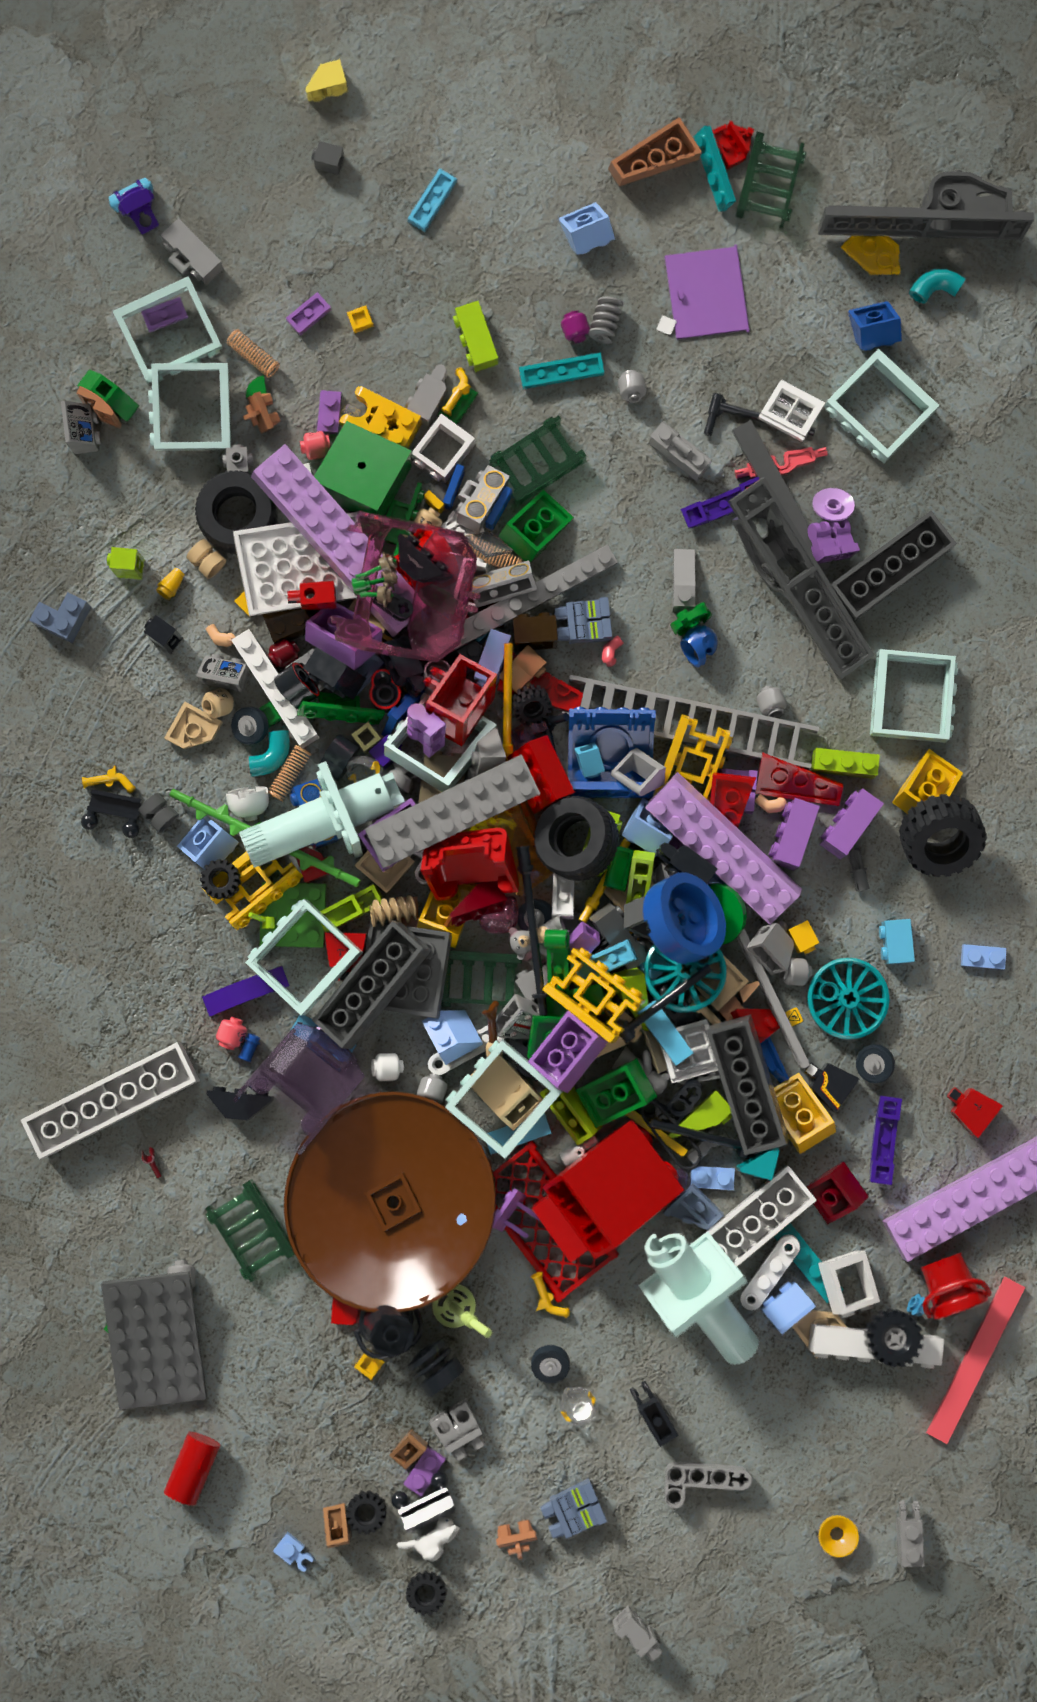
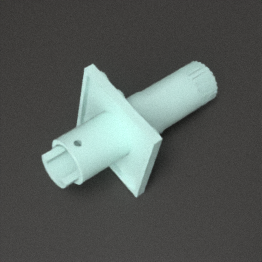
(324, 817)
(695, 1287)

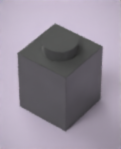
(328, 157)

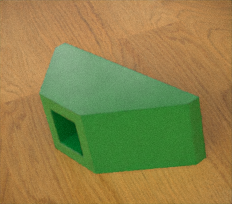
(112, 394)

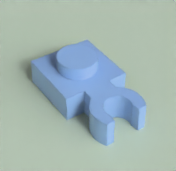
(291, 1549)

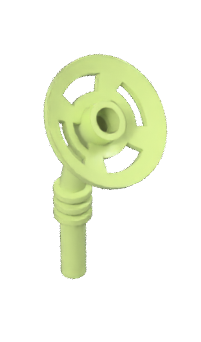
(457, 1308)

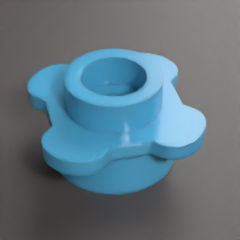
(915, 1305)

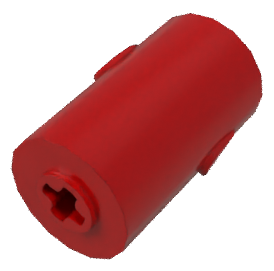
(192, 1468)

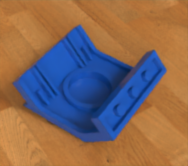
(615, 734)

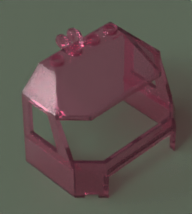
(437, 606)

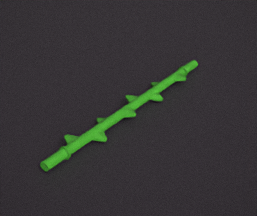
(236, 826)

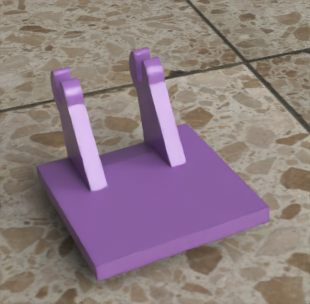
(511, 1201)

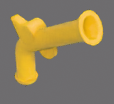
(462, 388)
(112, 776)
(546, 1298)

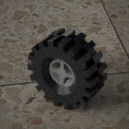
(903, 1343)

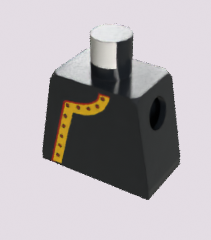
(831, 1084)

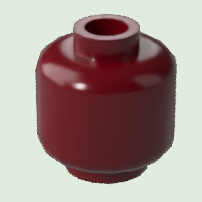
(283, 653)

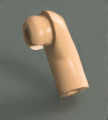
(219, 639)
(771, 806)

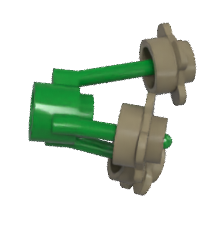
(388, 577)

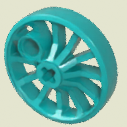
(676, 974)
(851, 1007)

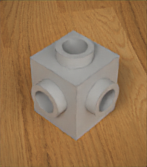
(238, 459)

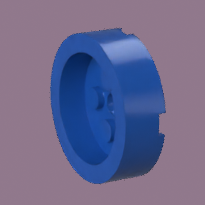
(699, 913)

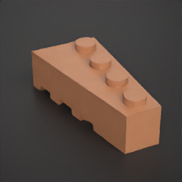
(658, 153)

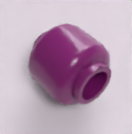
(575, 326)

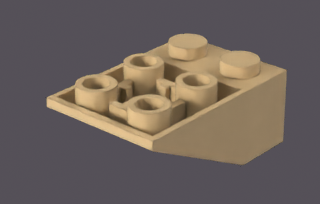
(507, 1092)

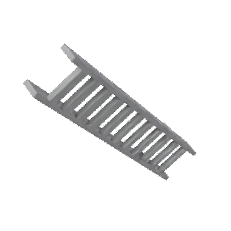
(652, 697)

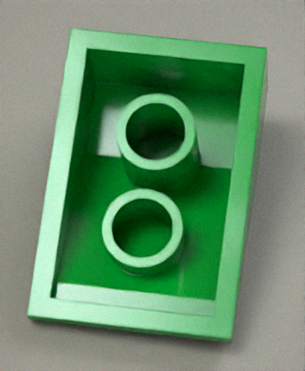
(535, 526)
(616, 1093)

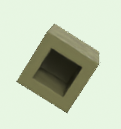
(366, 737)

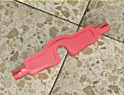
(791, 460)

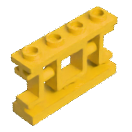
(677, 758)
(263, 896)
(583, 1009)

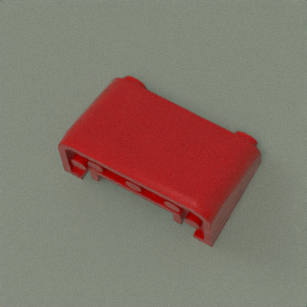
(469, 859)

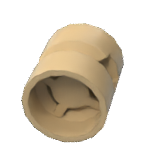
(208, 561)

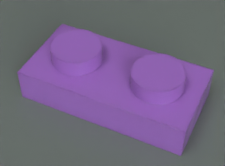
(164, 314)
(308, 314)
(329, 412)
(421, 1474)

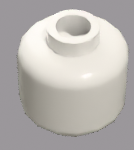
(387, 1067)

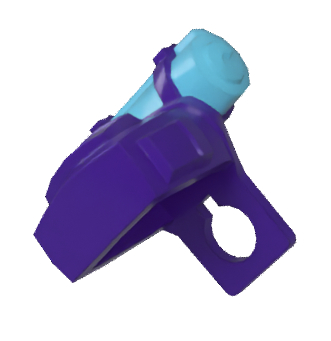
(134, 200)

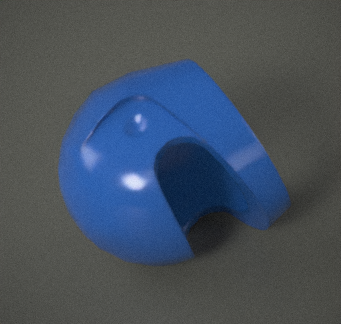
(699, 639)

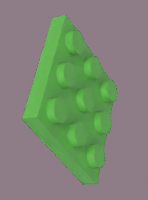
(307, 930)

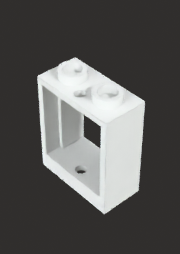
(455, 432)
(833, 1289)

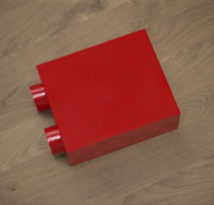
(614, 1188)

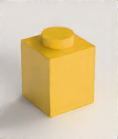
(803, 937)

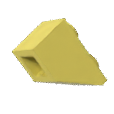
(327, 82)

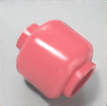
(315, 445)
(231, 1033)

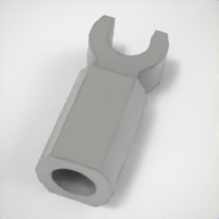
(692, 1154)

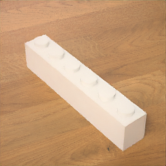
(265, 674)
(849, 1342)

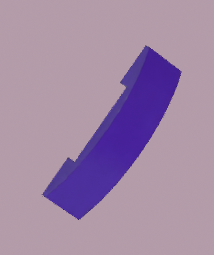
(713, 508)
(242, 992)
(884, 1140)

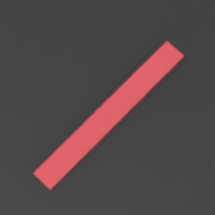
(975, 1360)

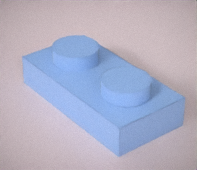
(983, 957)
(713, 1177)

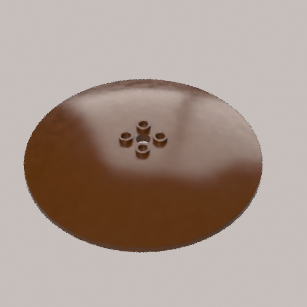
(342, 1193)

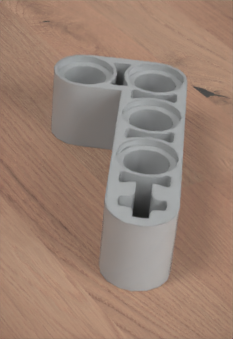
(705, 1482)

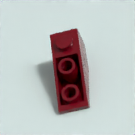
(482, 900)

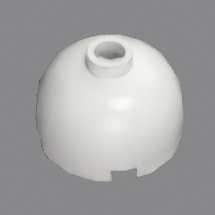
(248, 802)

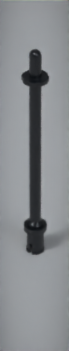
(525, 869)

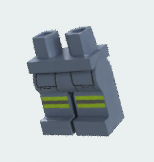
(585, 621)
(575, 1509)

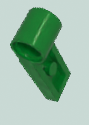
(558, 949)

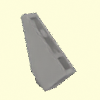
(683, 580)

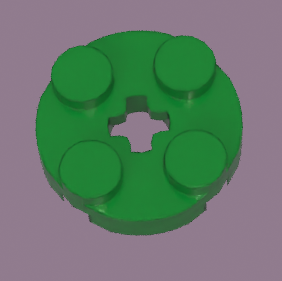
(689, 619)

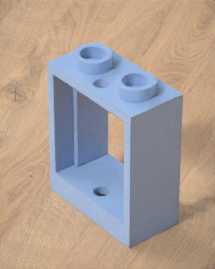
(492, 655)

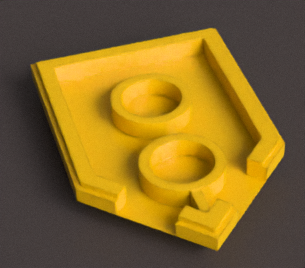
(874, 254)

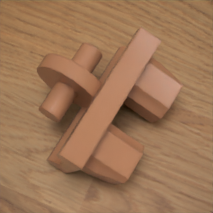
(258, 412)
(506, 1539)

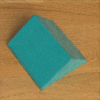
(761, 1164)

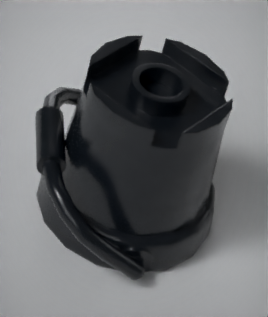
(387, 1331)

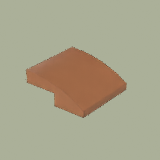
(100, 407)

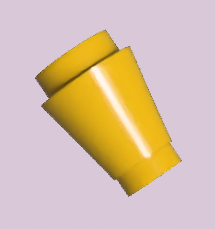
(169, 585)

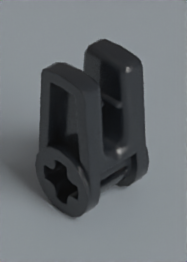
(394, 607)

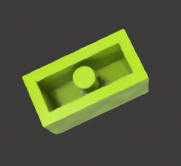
(126, 563)

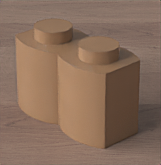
(525, 669)

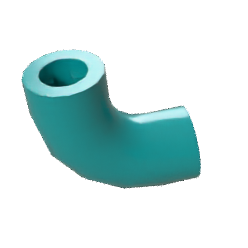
(936, 280)
(274, 757)

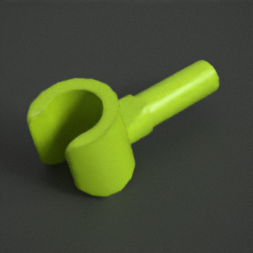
(267, 922)

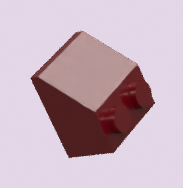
(837, 1193)

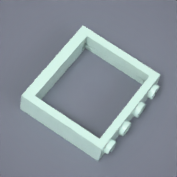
(155, 298)
(903, 383)
(154, 417)
(949, 691)
(457, 771)
(327, 982)
(469, 1080)

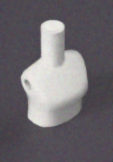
(575, 1152)

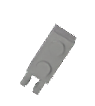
(429, 395)
(909, 1537)

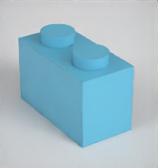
(897, 941)

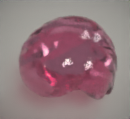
(504, 920)

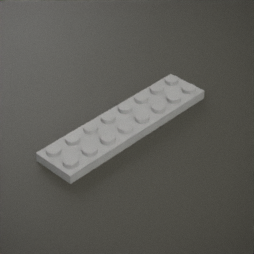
(452, 811)

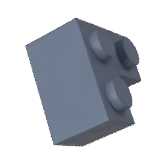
(64, 622)

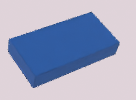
(454, 486)
(498, 508)

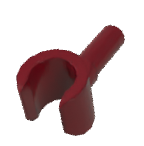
(150, 1160)

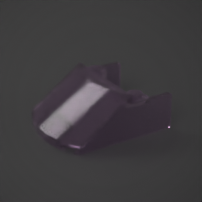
(311, 1073)

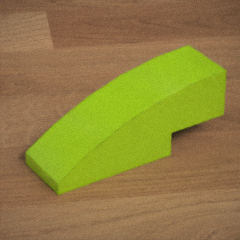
(352, 907)

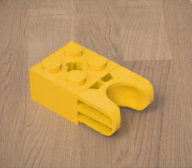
(382, 415)

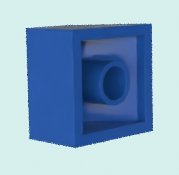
(875, 325)

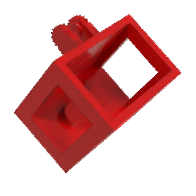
(459, 700)

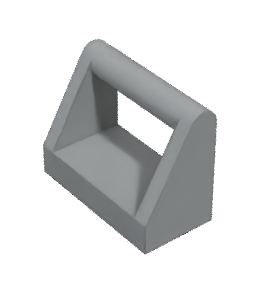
(645, 767)

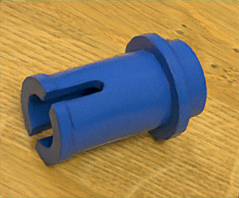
(249, 1047)

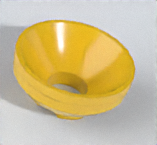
(842, 1546)

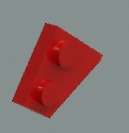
(763, 1021)

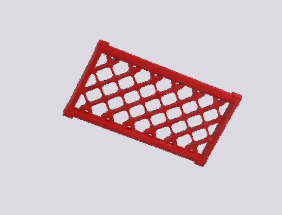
(523, 1247)

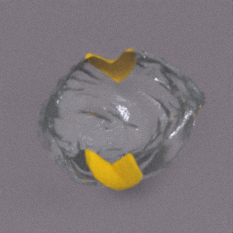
(362, 767)
(578, 1406)

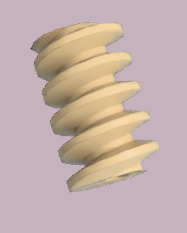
(394, 909)

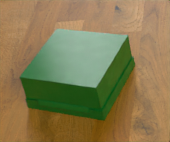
(363, 470)

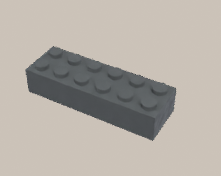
(893, 565)
(371, 985)
(747, 1085)

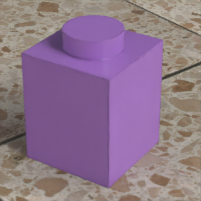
(584, 937)

